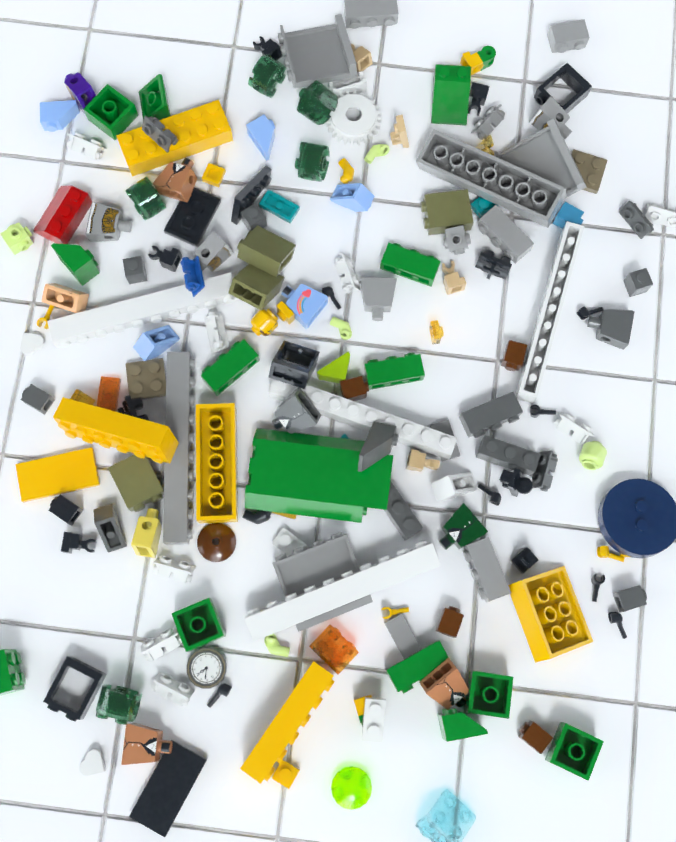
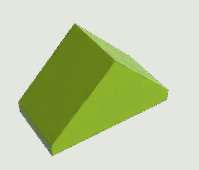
(336, 370)

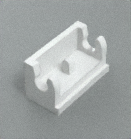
(356, 84)

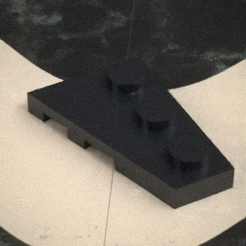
(249, 193)

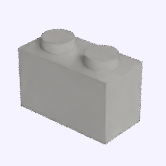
(568, 36)

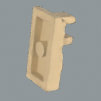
(400, 134)

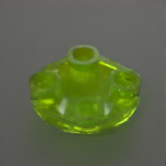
(351, 787)

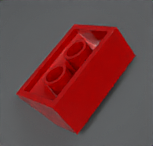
(63, 214)

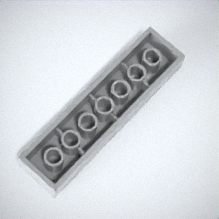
(491, 178)

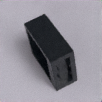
(572, 79)
(292, 373)
(84, 668)

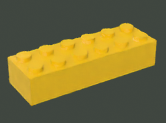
(195, 130)
(116, 430)
(216, 463)
(286, 723)

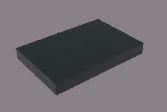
(192, 217)

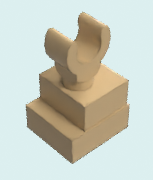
(362, 58)
(452, 281)
(417, 461)

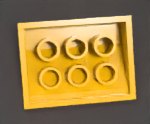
(550, 614)

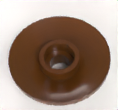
(218, 552)

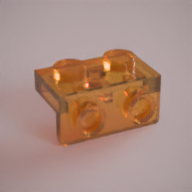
(334, 649)

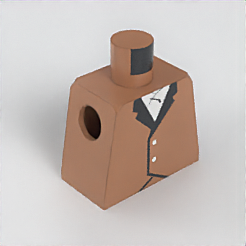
(176, 180)
(445, 685)
(143, 744)

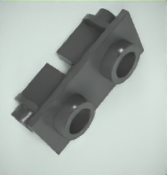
(154, 128)
(636, 221)
(546, 463)

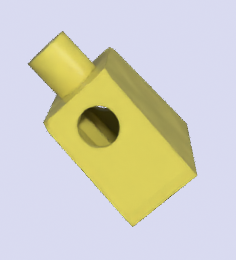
(147, 534)

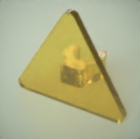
(486, 144)

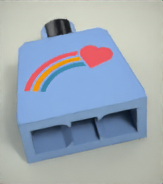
(305, 303)

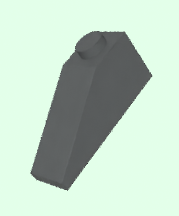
(377, 444)

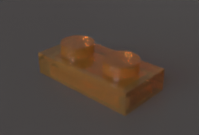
(109, 393)

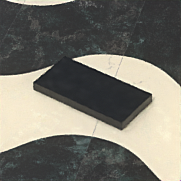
(168, 789)

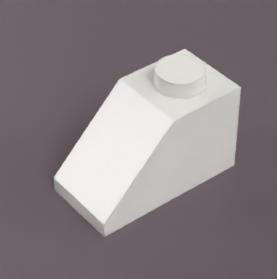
(453, 486)

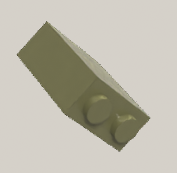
(446, 211)
(266, 250)
(255, 286)
(137, 482)

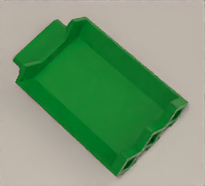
(314, 476)

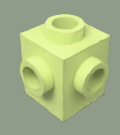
(17, 238)

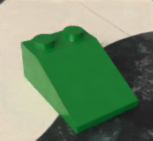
(450, 94)

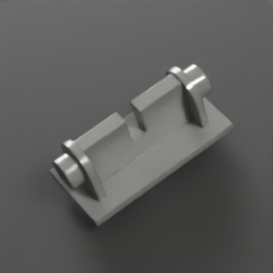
(493, 116)

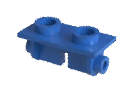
(193, 278)

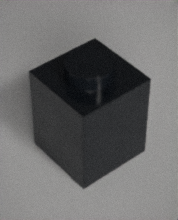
(65, 509)

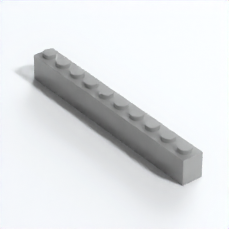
(179, 472)

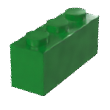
(410, 264)
(229, 367)
(394, 371)
(416, 666)

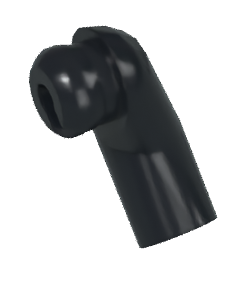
(257, 518)

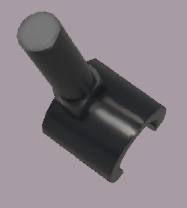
(328, 291)
(583, 312)
(541, 411)
(495, 496)
(596, 586)
(615, 617)
(224, 689)

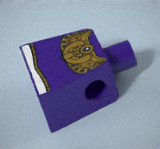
(78, 86)

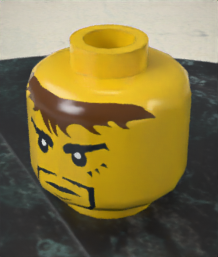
(264, 322)

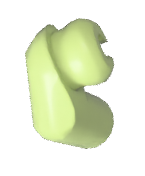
(376, 151)
(343, 326)
(274, 647)

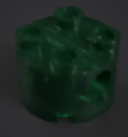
(267, 75)
(317, 102)
(312, 161)
(146, 198)
(118, 703)

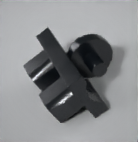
(493, 265)
(131, 406)
(516, 482)

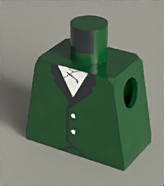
(462, 529)

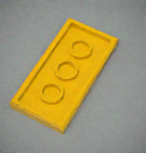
(57, 474)

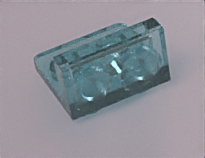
(447, 820)

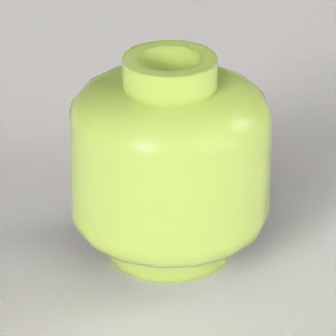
(592, 455)

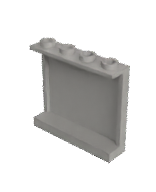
(318, 54)
(547, 157)
(313, 567)

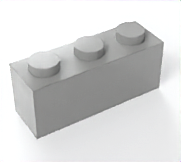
(370, 13)
(505, 234)
(486, 570)

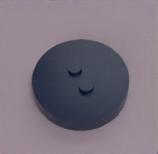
(638, 518)

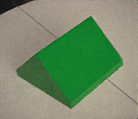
(154, 99)

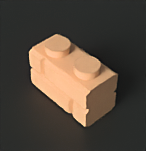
(65, 297)

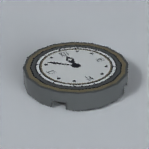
(206, 668)

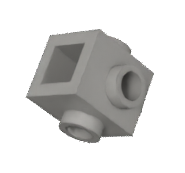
(454, 233)

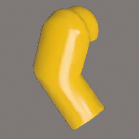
(348, 172)

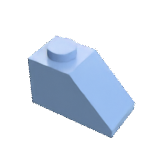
(57, 114)
(262, 134)
(353, 196)
(155, 342)

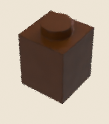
(514, 355)
(354, 388)
(450, 622)
(534, 736)

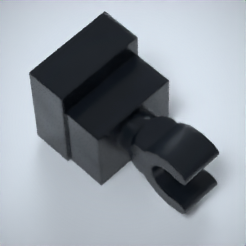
(268, 47)
(479, 93)
(167, 259)
(74, 542)
(524, 560)

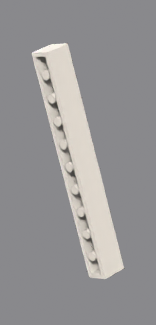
(139, 311)
(549, 313)
(363, 416)
(341, 591)

